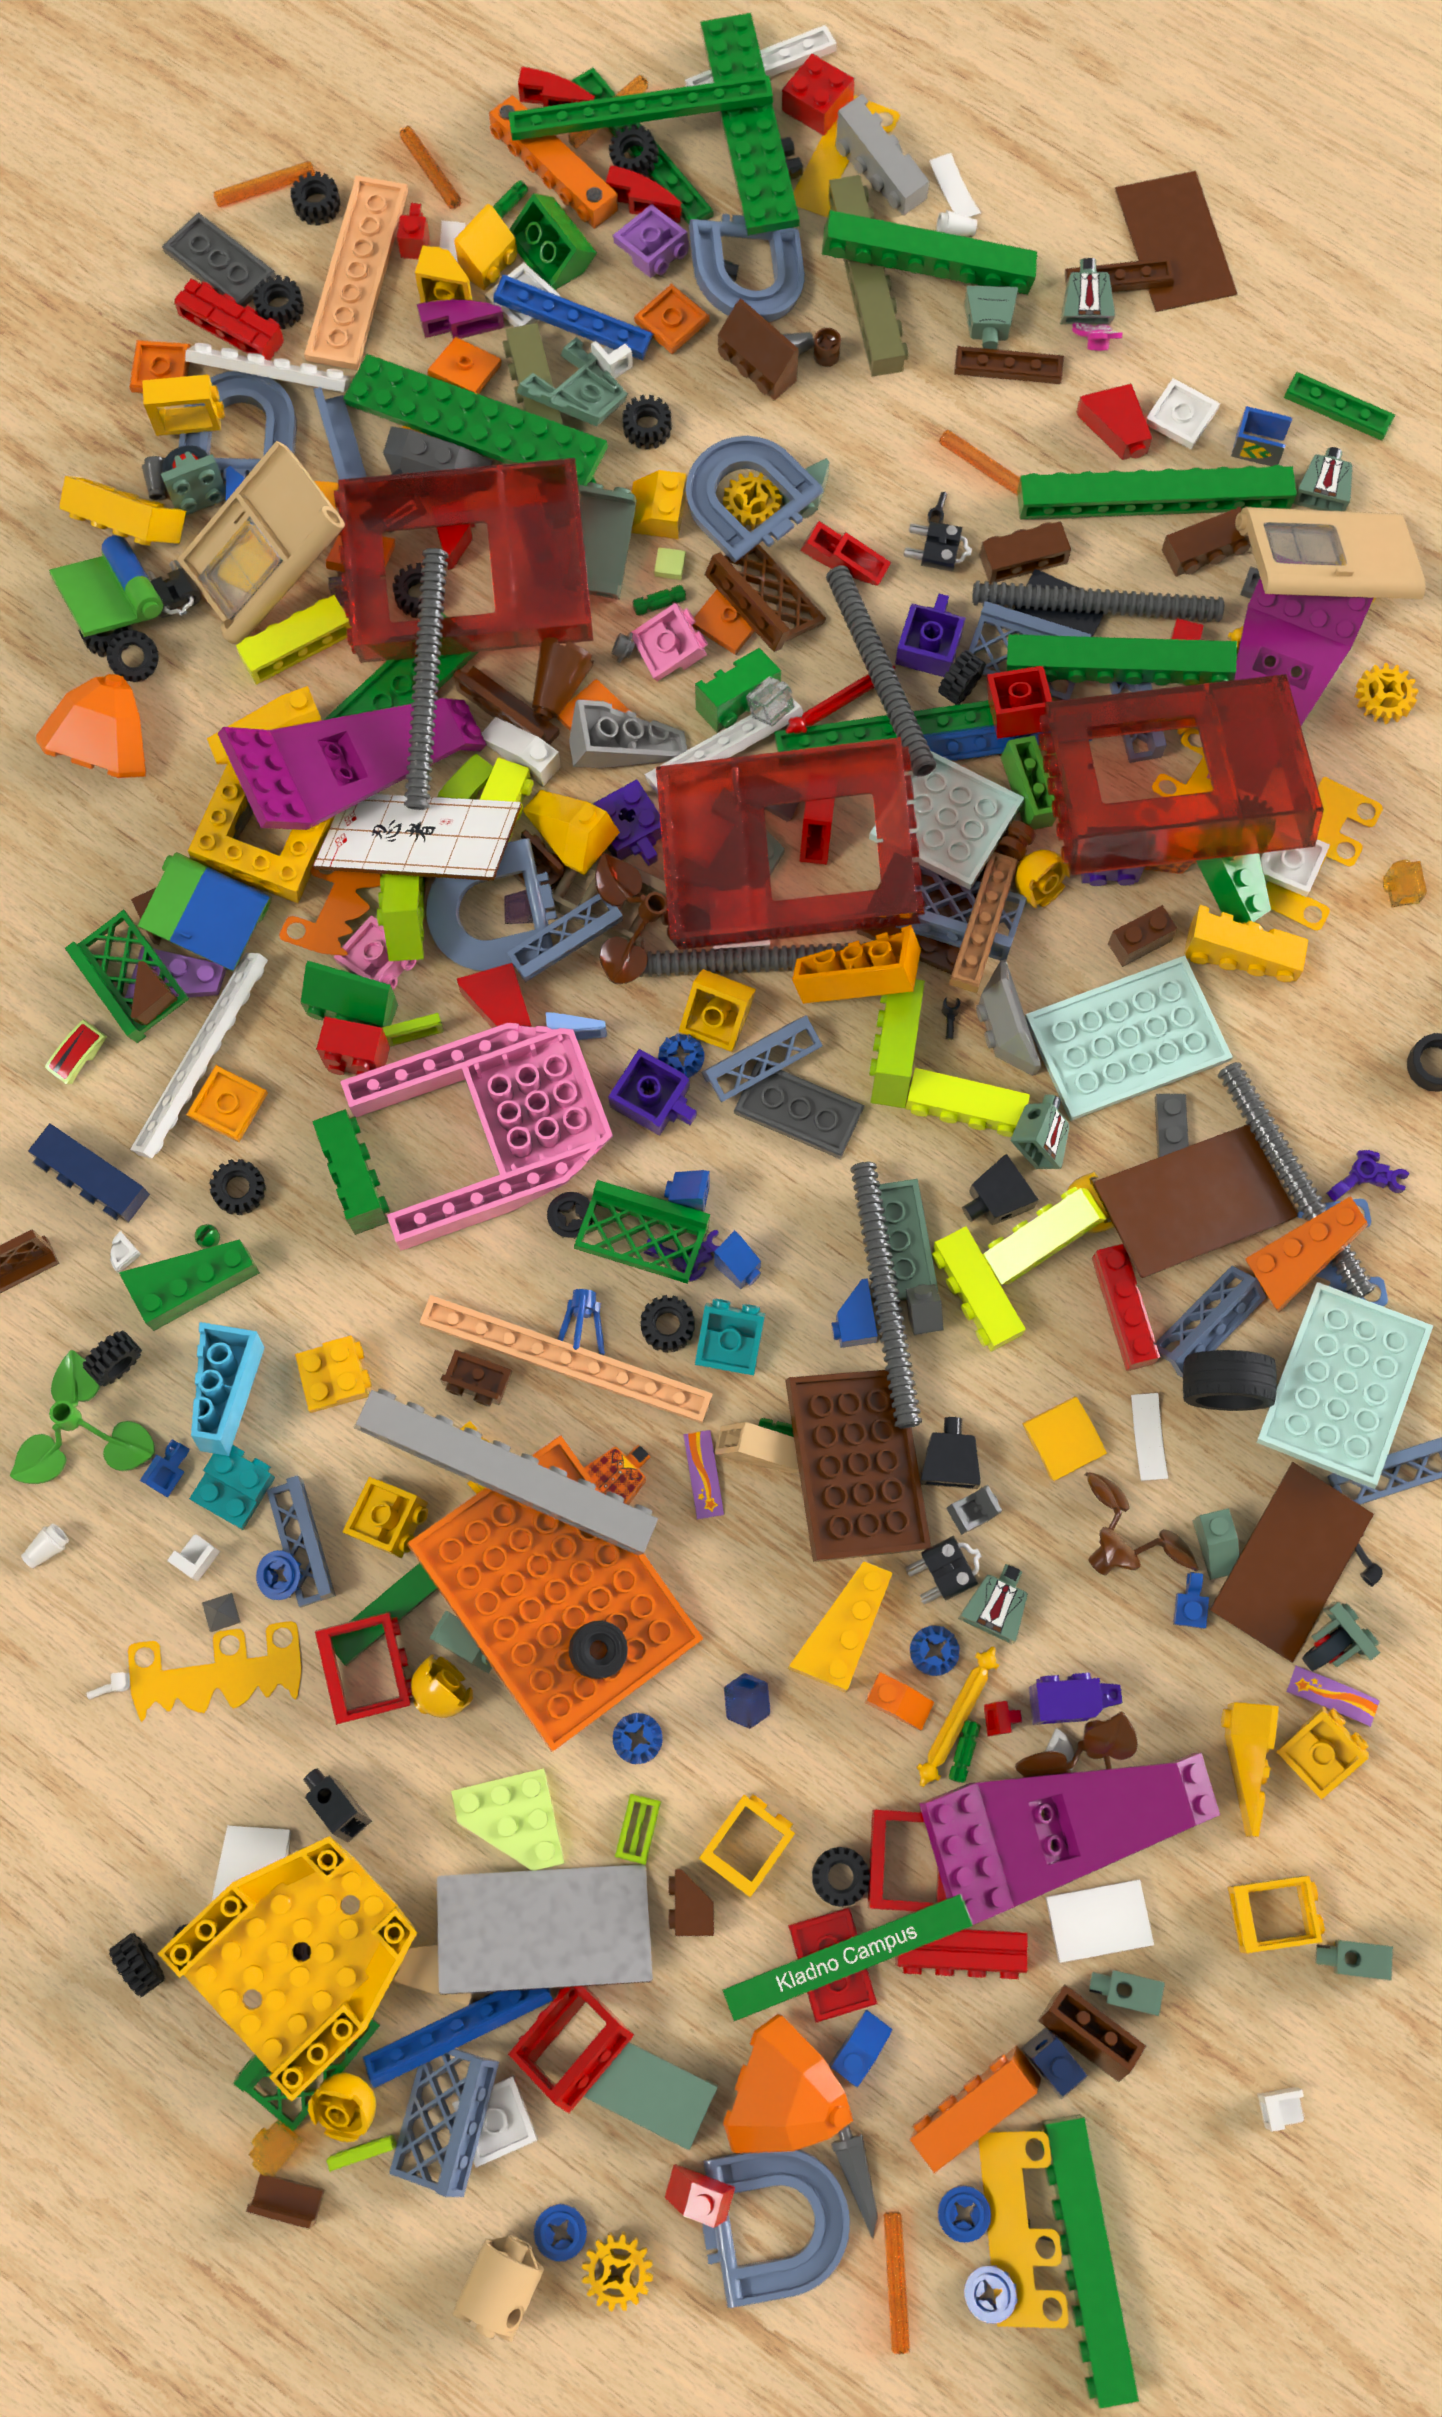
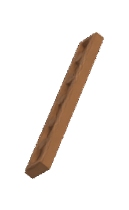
(983, 922)

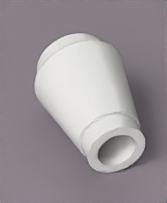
(956, 224)
(45, 1545)

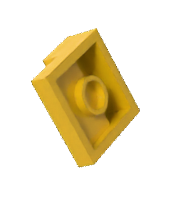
(333, 1374)
(386, 1517)
(1324, 1751)

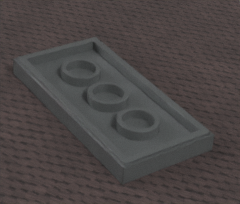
(217, 259)
(800, 1111)

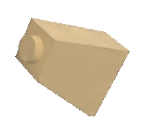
(757, 1447)
(420, 1971)

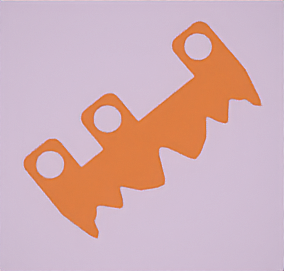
(340, 906)

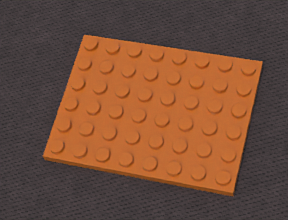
(532, 1583)

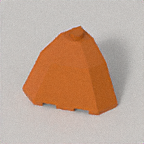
(98, 728)
(784, 2095)

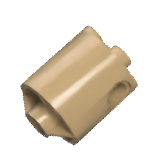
(499, 2287)

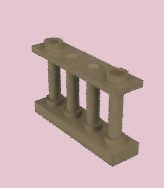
(649, 884)

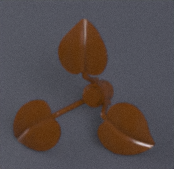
(616, 883)
(1113, 1549)
(1101, 1739)

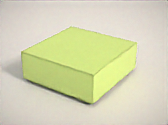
(669, 563)

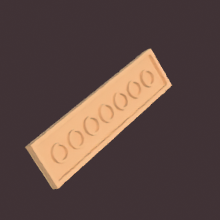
(356, 273)

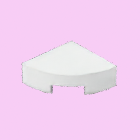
(122, 1252)
(1060, 1743)

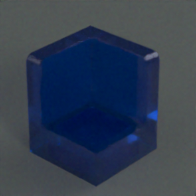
(747, 1700)

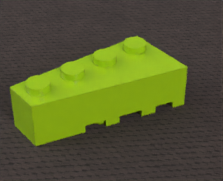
(402, 915)
(896, 1046)

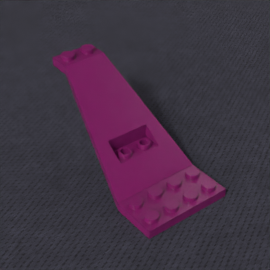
(1300, 633)
(326, 766)
(998, 1846)

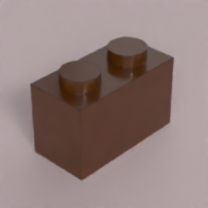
(1142, 936)

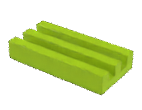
(413, 1029)
(644, 1802)
(361, 2152)

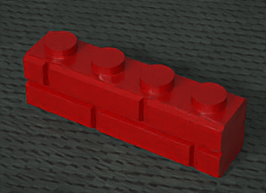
(228, 320)
(1125, 1307)
(971, 1951)

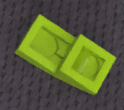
(467, 779)

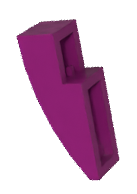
(459, 317)

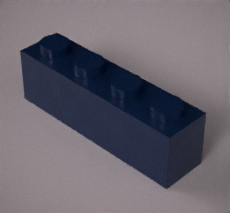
(89, 1173)

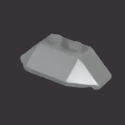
(1006, 1022)

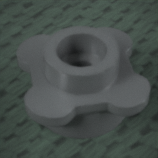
(623, 646)

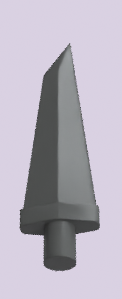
(853, 2160)

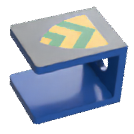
(1263, 424)

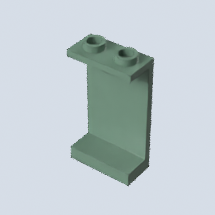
(606, 535)
(654, 2094)

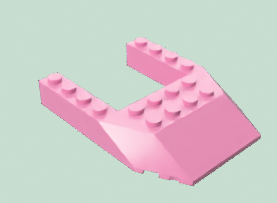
(531, 1105)

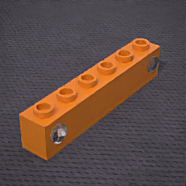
(557, 168)

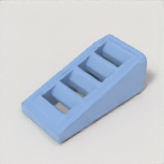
(583, 1027)

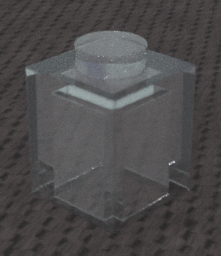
(770, 701)

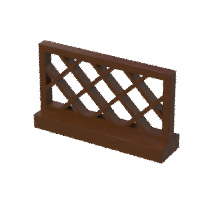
(752, 603)
(24, 1258)

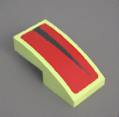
(74, 1051)

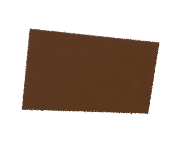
(1173, 221)
(1291, 1562)

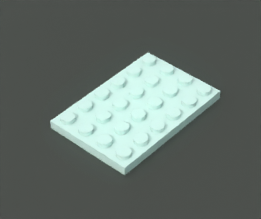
(1128, 1037)
(1345, 1385)

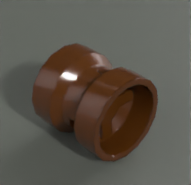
(827, 347)
(1017, 839)

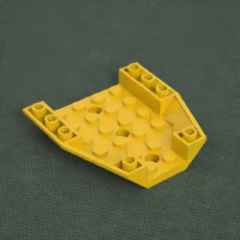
(308, 2005)

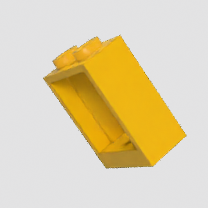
(182, 391)
(758, 1807)
(1244, 1922)

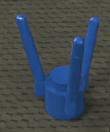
(583, 1305)

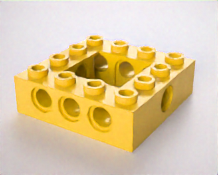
(275, 874)

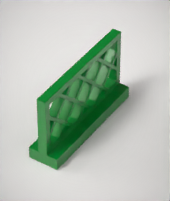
(103, 984)
(655, 1212)
(255, 2070)

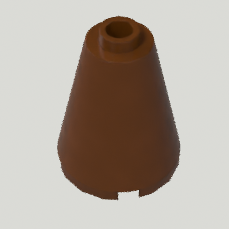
(558, 676)

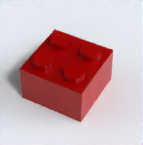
(817, 94)
(1017, 700)
(351, 1047)

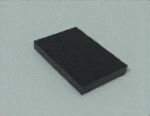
(1079, 621)

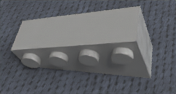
(879, 156)

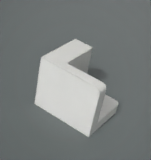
(612, 360)
(194, 1557)
(1281, 2108)

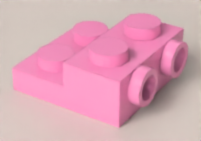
(669, 641)
(369, 955)

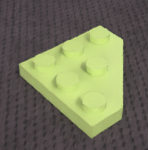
(513, 1817)

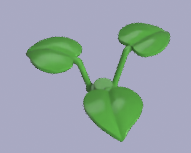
(39, 1456)

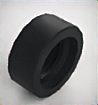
(1415, 1067)

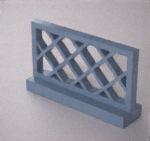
(1022, 624)
(951, 930)
(463, 2125)

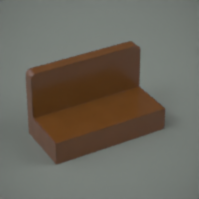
(286, 2201)

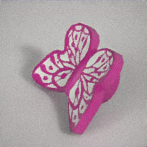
(1097, 336)

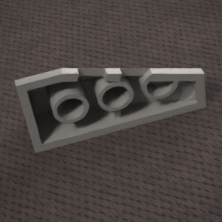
(614, 738)

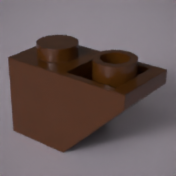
(693, 1907)

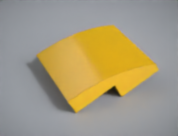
(1064, 1438)

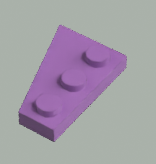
(193, 975)

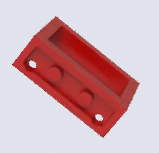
(332, 1674)
(876, 1866)
(590, 2063)

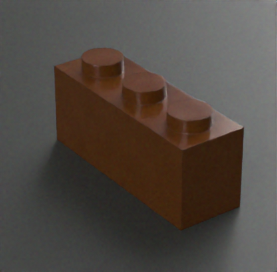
(1204, 543)
(1025, 551)
(1092, 2033)

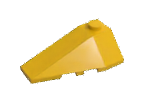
(285, 711)
(572, 828)
(1248, 1737)

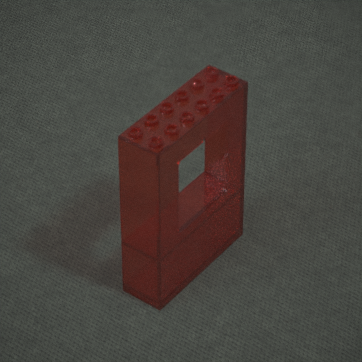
(532, 547)
(1254, 758)
(720, 847)

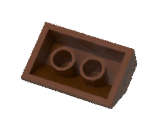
(758, 350)

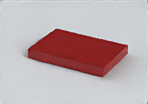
(847, 1993)

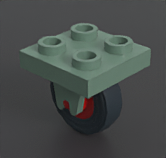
(192, 479)
(1331, 1647)

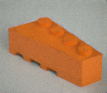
(1304, 1252)
(975, 2109)

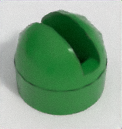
(211, 1239)

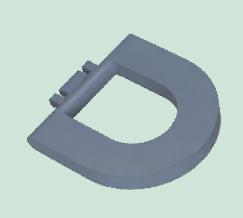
(723, 291)
(261, 392)
(753, 454)
(481, 955)
(789, 2274)

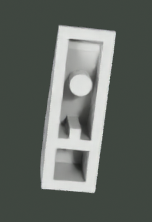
(523, 749)

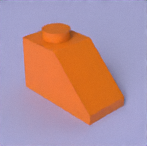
(899, 1701)

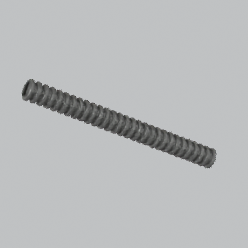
(1099, 601)
(880, 669)
(426, 678)
(730, 959)
(1289, 1169)
(886, 1295)

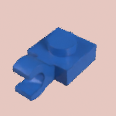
(164, 1472)
(1191, 1608)

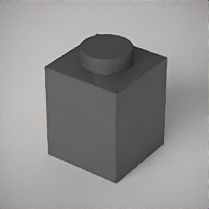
(924, 1309)

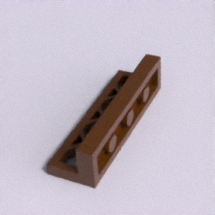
(502, 704)

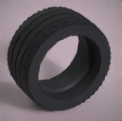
(1229, 1380)

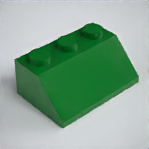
(551, 241)
(346, 996)

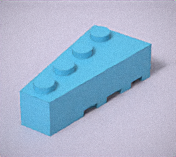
(223, 1383)

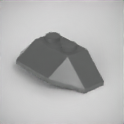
(423, 453)

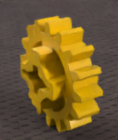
(743, 494)
(1386, 696)
(625, 2285)

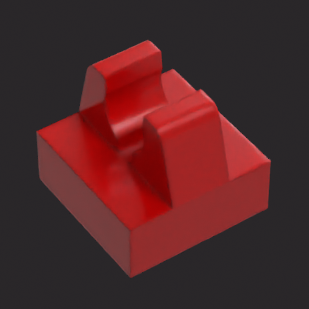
(1000, 1718)

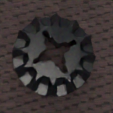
(564, 1203)

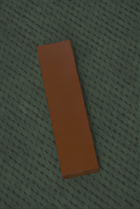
(1135, 274)
(1009, 365)

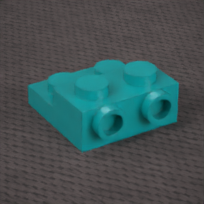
(730, 1337)
(233, 1486)

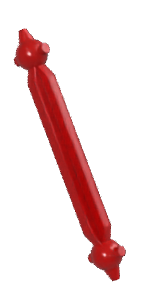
(830, 705)

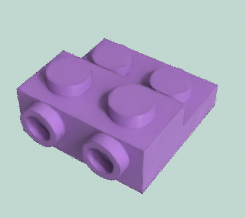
(652, 241)

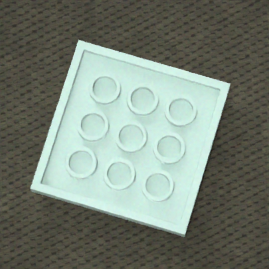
(958, 820)

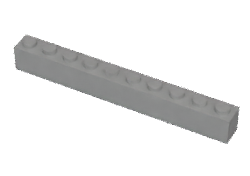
(506, 1472)

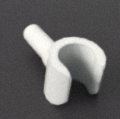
(119, 1683)

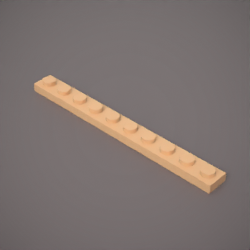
(563, 1359)

